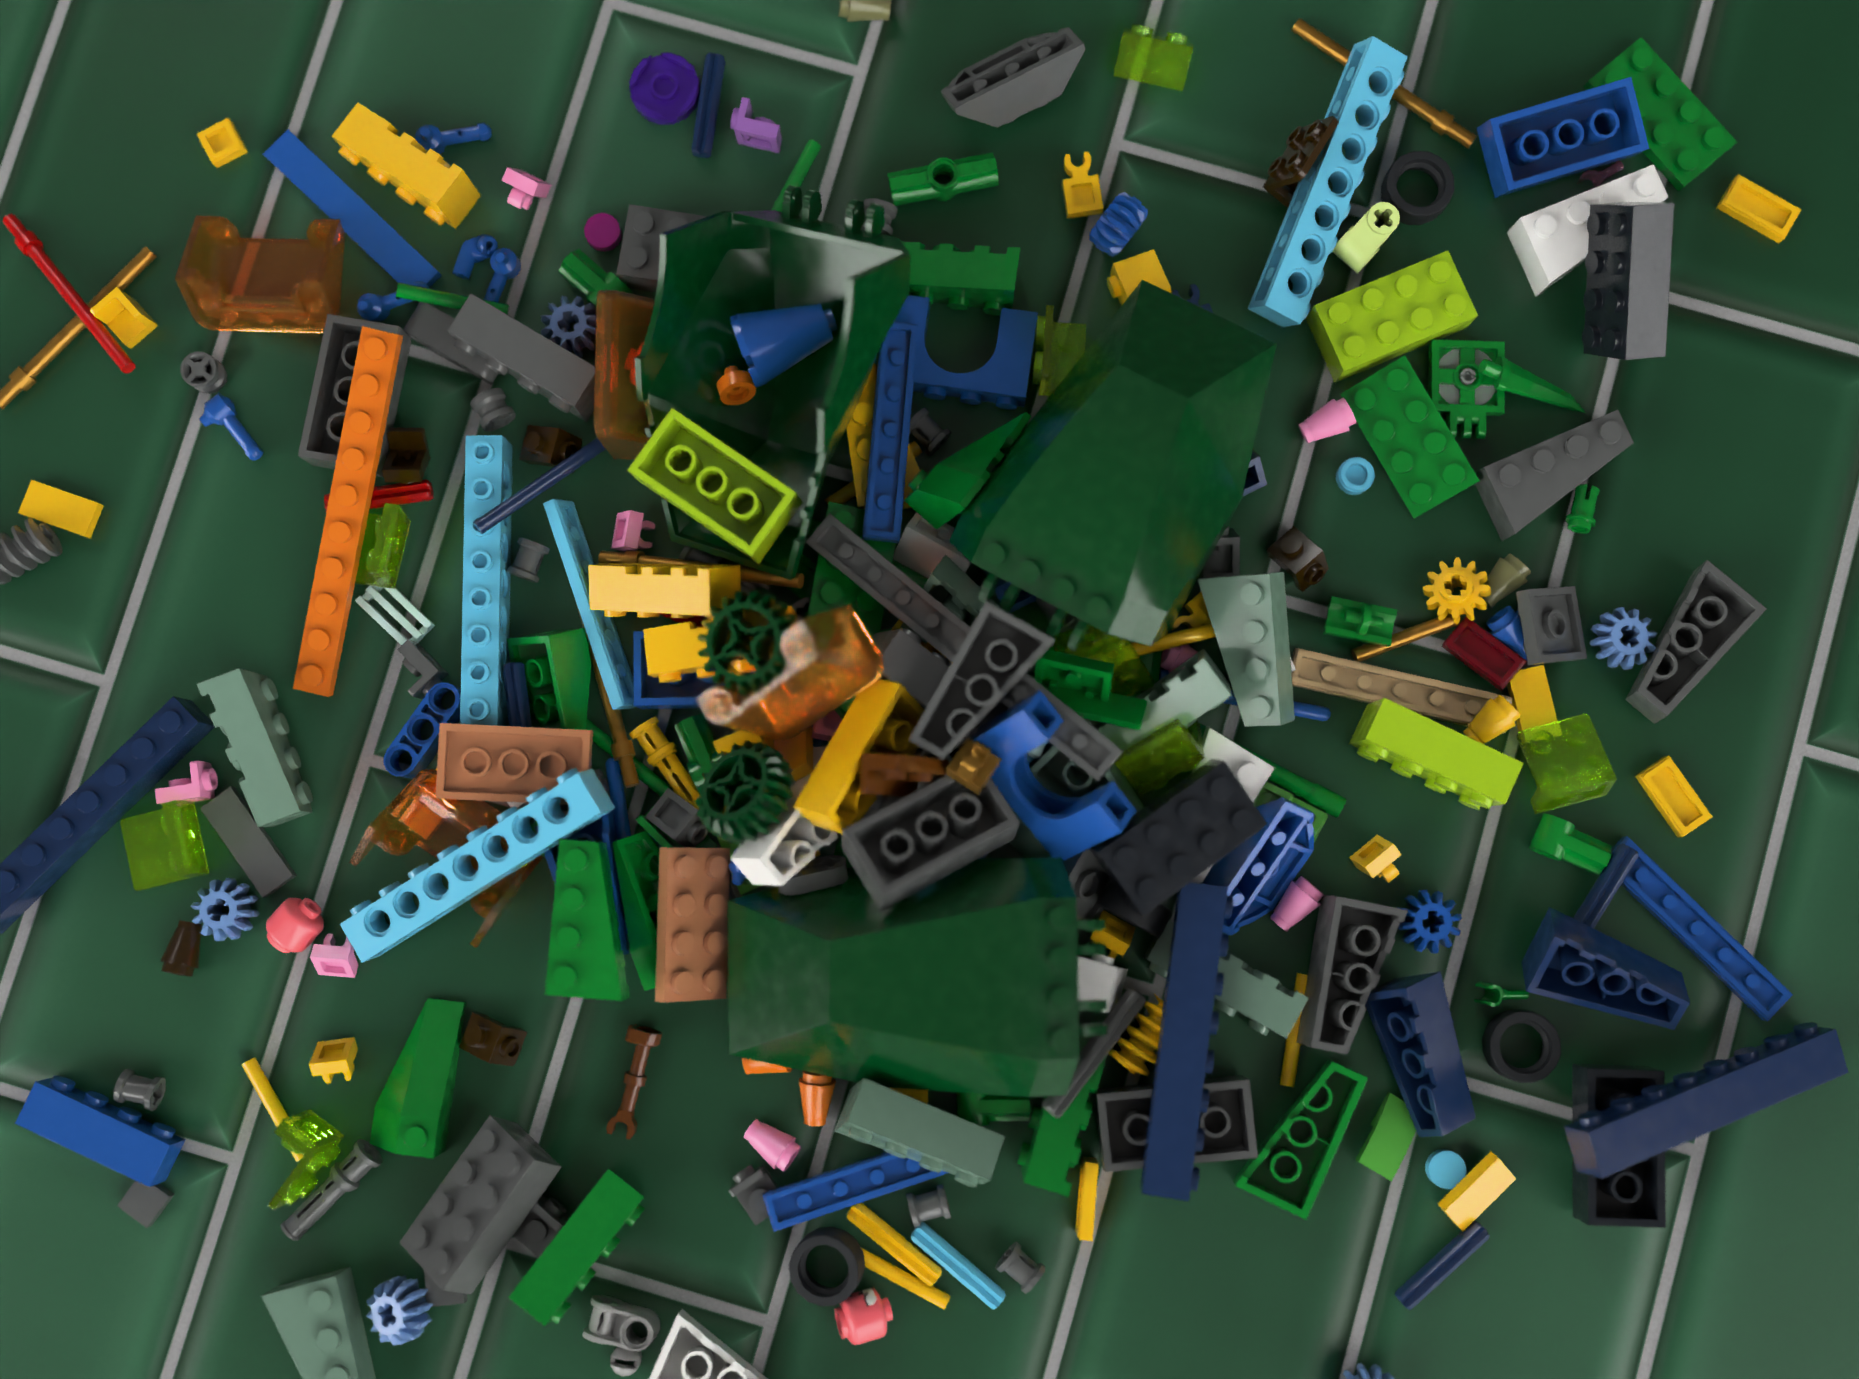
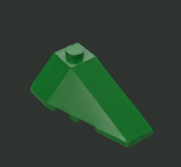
(957, 479)

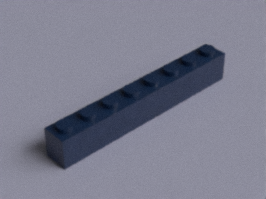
(98, 805)
(1184, 1041)
(1705, 1099)

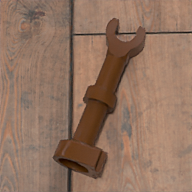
(644, 1038)

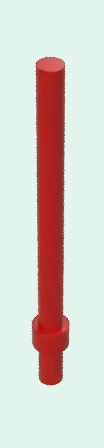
(32, 247)

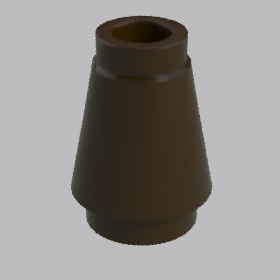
(183, 950)

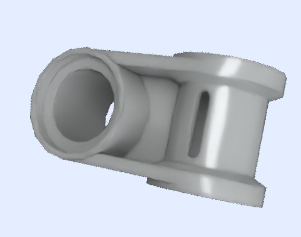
(613, 1321)

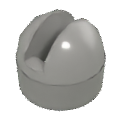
(626, 1355)

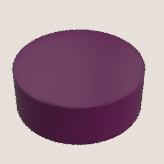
(603, 232)

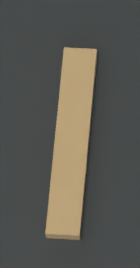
(1372, 683)

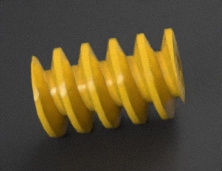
(1142, 1040)

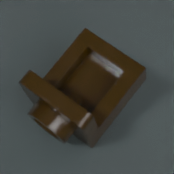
(548, 445)
(407, 455)
(1299, 558)
(492, 1040)

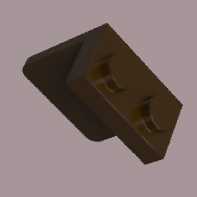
(1302, 151)

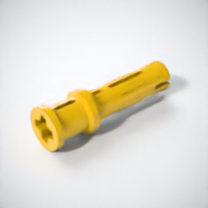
(658, 751)

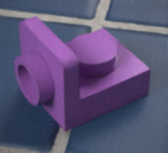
(756, 133)

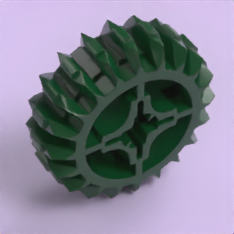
(732, 618)
(745, 792)

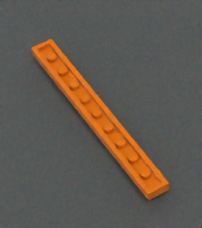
(347, 511)

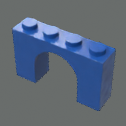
(998, 381)
(1058, 822)

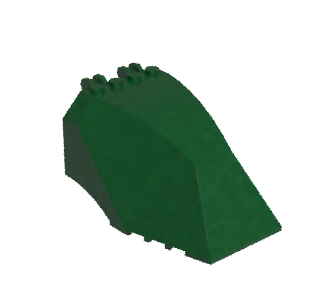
(797, 419)
(1125, 471)
(934, 994)

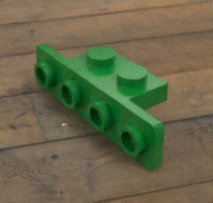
(1086, 689)

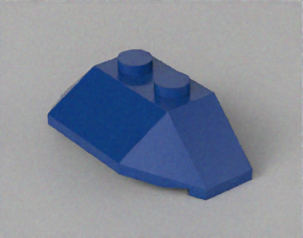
(1265, 863)

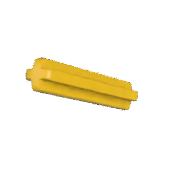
(894, 1243)

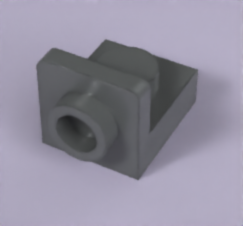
(1225, 556)
(420, 662)
(678, 819)
(748, 1189)
(542, 1225)

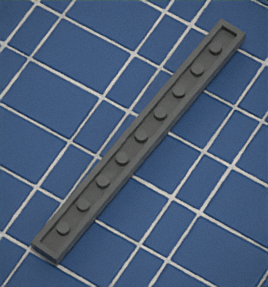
(947, 633)

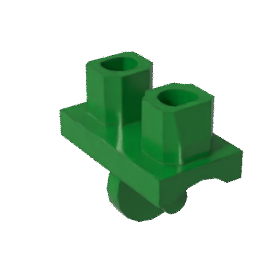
(1360, 621)

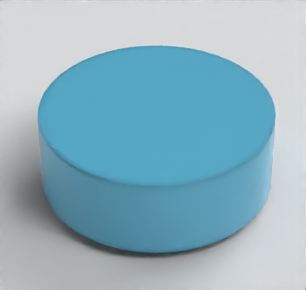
(1355, 476)
(1445, 1168)

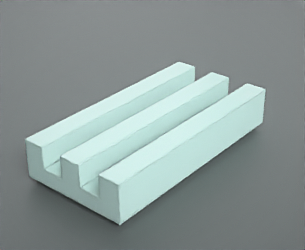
(373, 592)

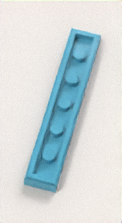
(599, 629)

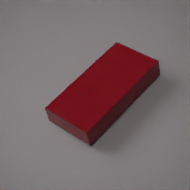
(1484, 653)

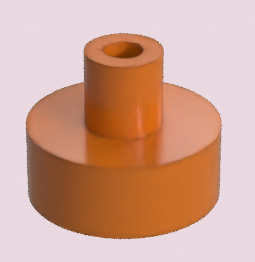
(735, 386)

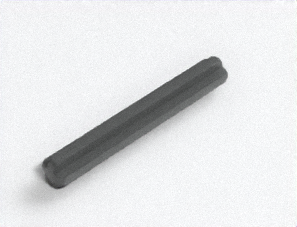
(1097, 1050)

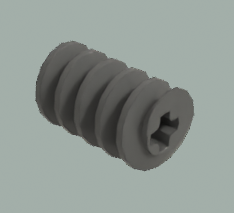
(26, 549)

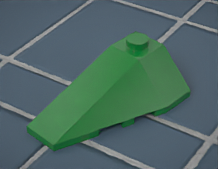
(556, 675)
(638, 881)
(418, 1095)

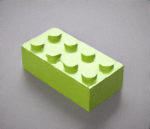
(1391, 316)
(715, 485)
(1435, 754)

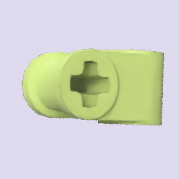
(1365, 238)

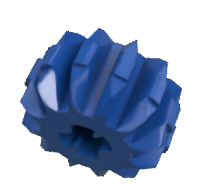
(1118, 224)
(1436, 932)

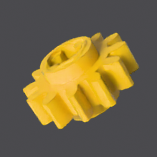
(1457, 576)

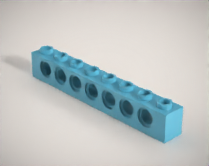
(1272, 299)
(485, 582)
(367, 926)

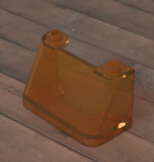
(262, 281)
(828, 665)

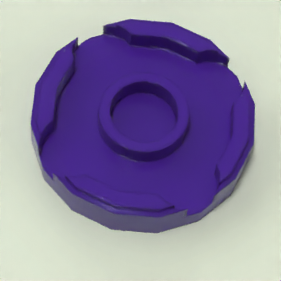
(665, 88)

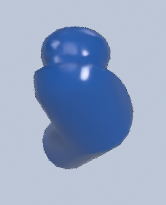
(473, 251)

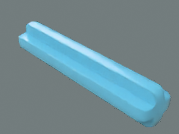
(958, 1265)

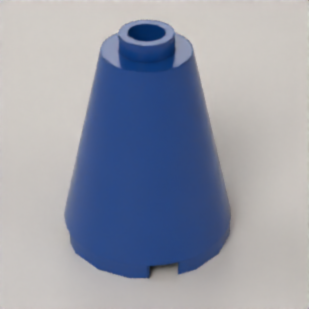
(781, 338)

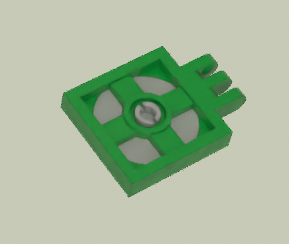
(1459, 387)

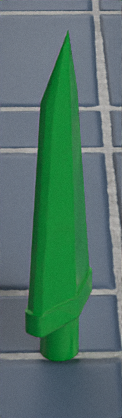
(1519, 381)

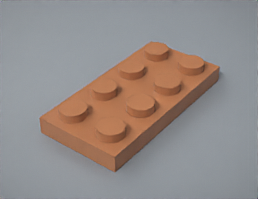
(506, 760)
(692, 924)

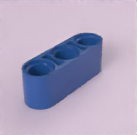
(409, 737)

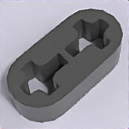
(817, 875)

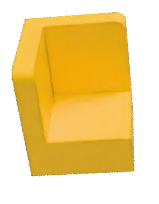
(124, 317)

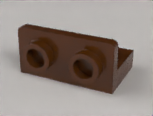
(897, 773)

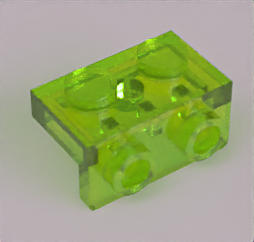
(1154, 57)

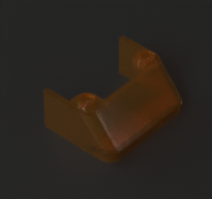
(620, 335)
(436, 824)

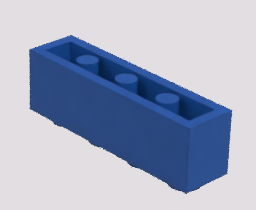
(100, 1130)

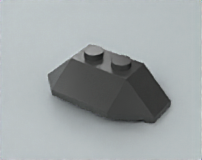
(1016, 78)

